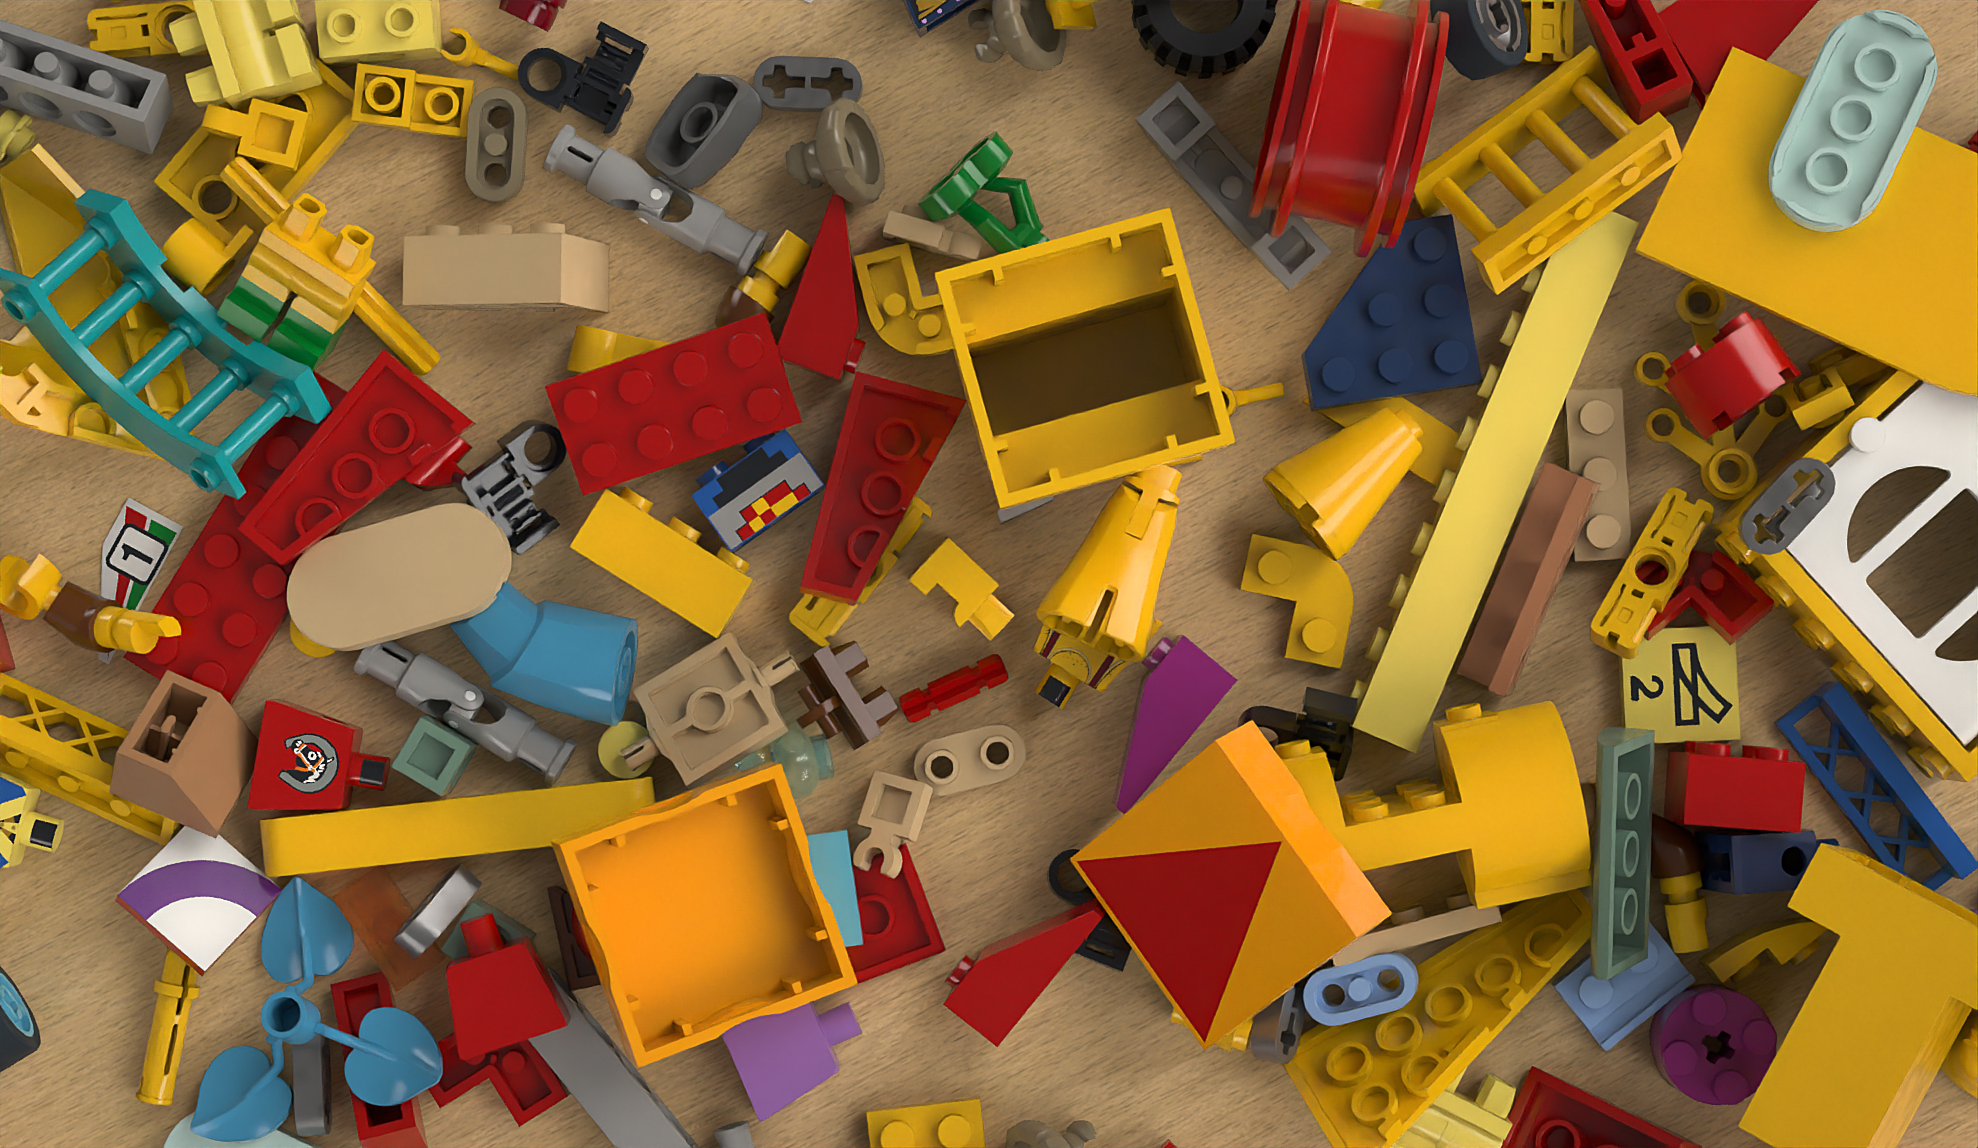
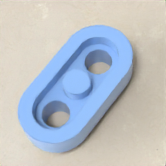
(1362, 989)

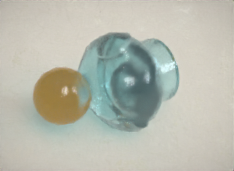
(803, 759)

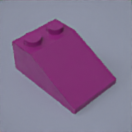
(1169, 708)

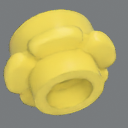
(15, 134)

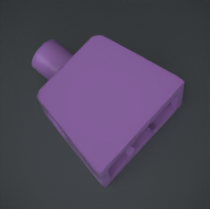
(788, 1053)

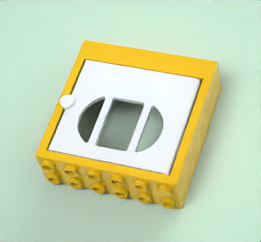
(1922, 430)

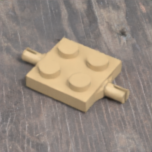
(710, 711)

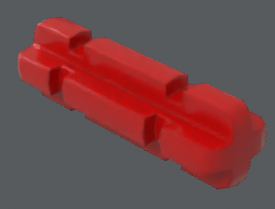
(953, 688)

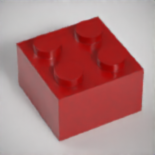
(1734, 791)

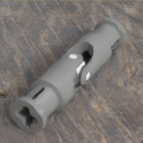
(628, 186)
(447, 696)

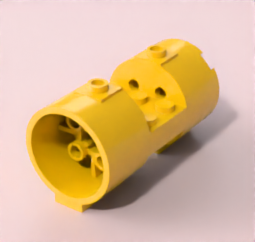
(1501, 804)

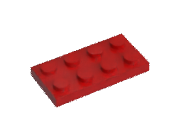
(674, 403)

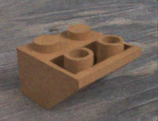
(186, 756)

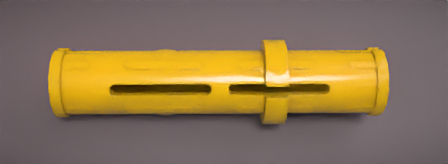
(168, 1030)

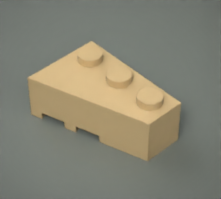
(505, 269)

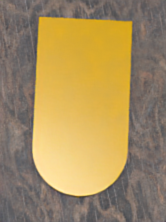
(1886, 287)

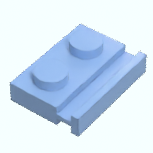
(1622, 1003)

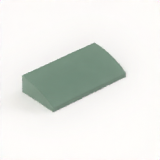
(1621, 850)

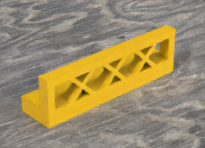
(64, 766)

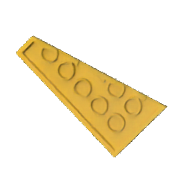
(1385, 1070)

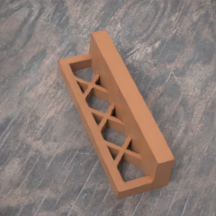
(1528, 579)

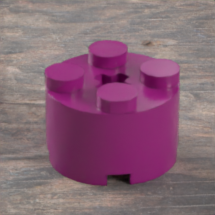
(1711, 1076)

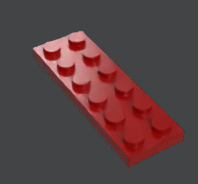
(228, 588)

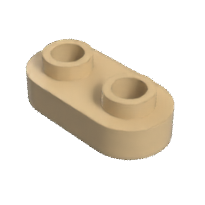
(969, 759)

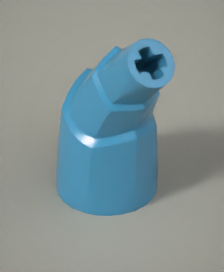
(555, 654)

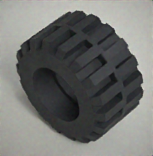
(1202, 52)

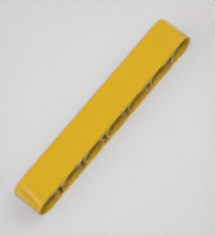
(444, 826)

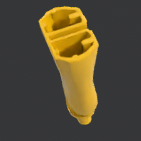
(1116, 574)

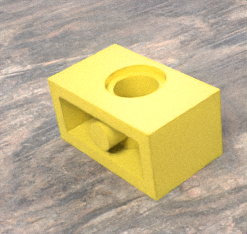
(378, 31)

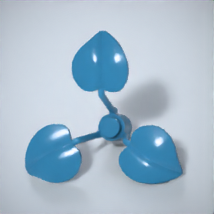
(389, 1060)

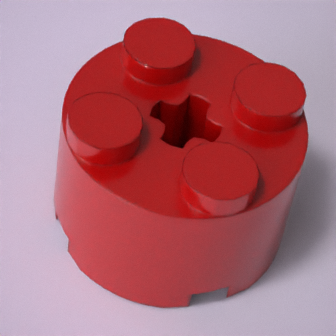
(1730, 376)

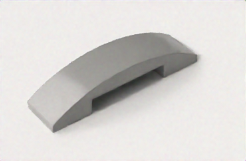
(1225, 182)

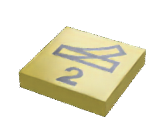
(1682, 686)

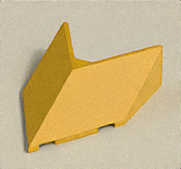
(34, 389)

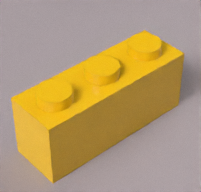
(664, 560)

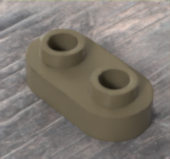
(496, 146)

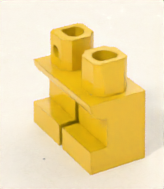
(966, 584)

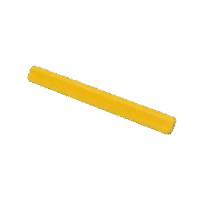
(370, 306)

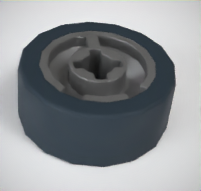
(1483, 35)

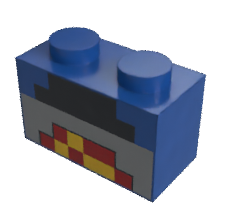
(757, 489)

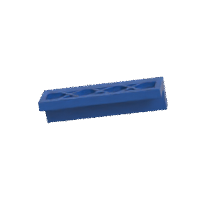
(1891, 776)

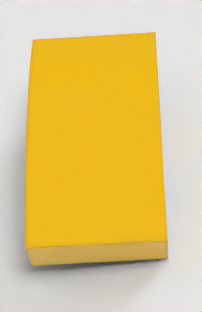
(412, 101)
(1780, 940)

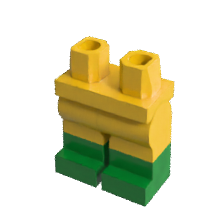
(304, 261)

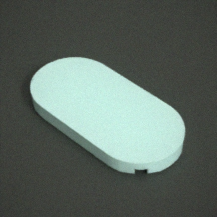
(1852, 121)

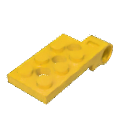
(214, 244)

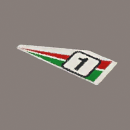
(134, 556)

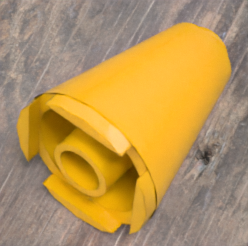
(1346, 478)

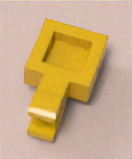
(267, 132)

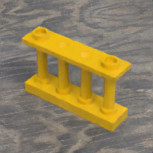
(1570, 207)

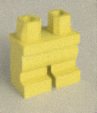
(252, 47)
(1464, 1121)

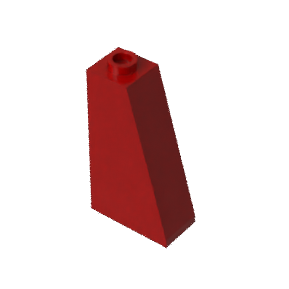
(1710, 28)

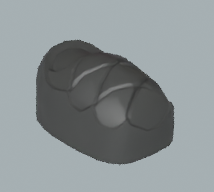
(703, 128)

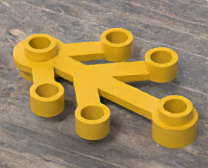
(1724, 445)

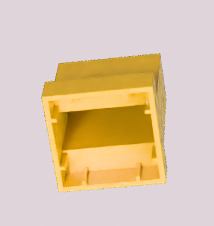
(1084, 358)
(1876, 1012)

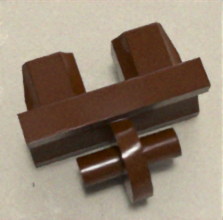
(835, 701)

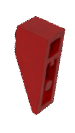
(1639, 57)
(824, 313)
(1014, 971)
(376, 1125)

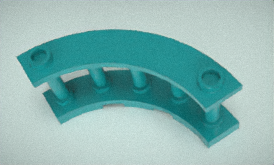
(193, 324)

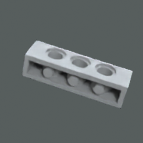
(82, 88)

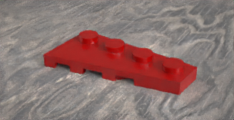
(360, 451)
(876, 471)

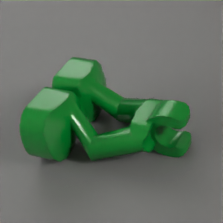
(979, 171)

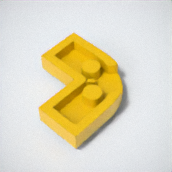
(896, 303)
(1825, 395)
(1319, 594)

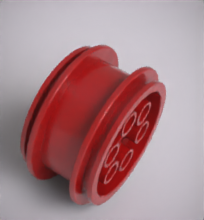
(1350, 118)

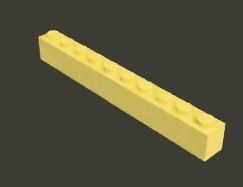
(1489, 483)

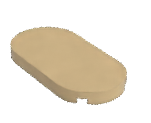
(398, 577)

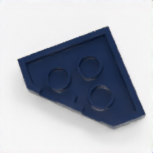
(1398, 325)

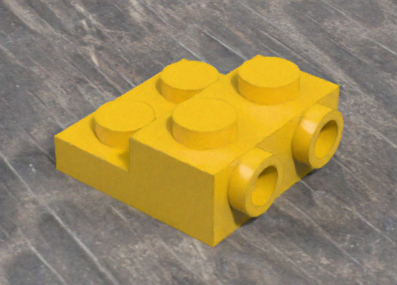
(928, 1125)

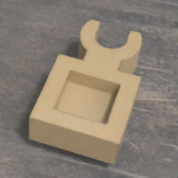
(924, 234)
(892, 813)

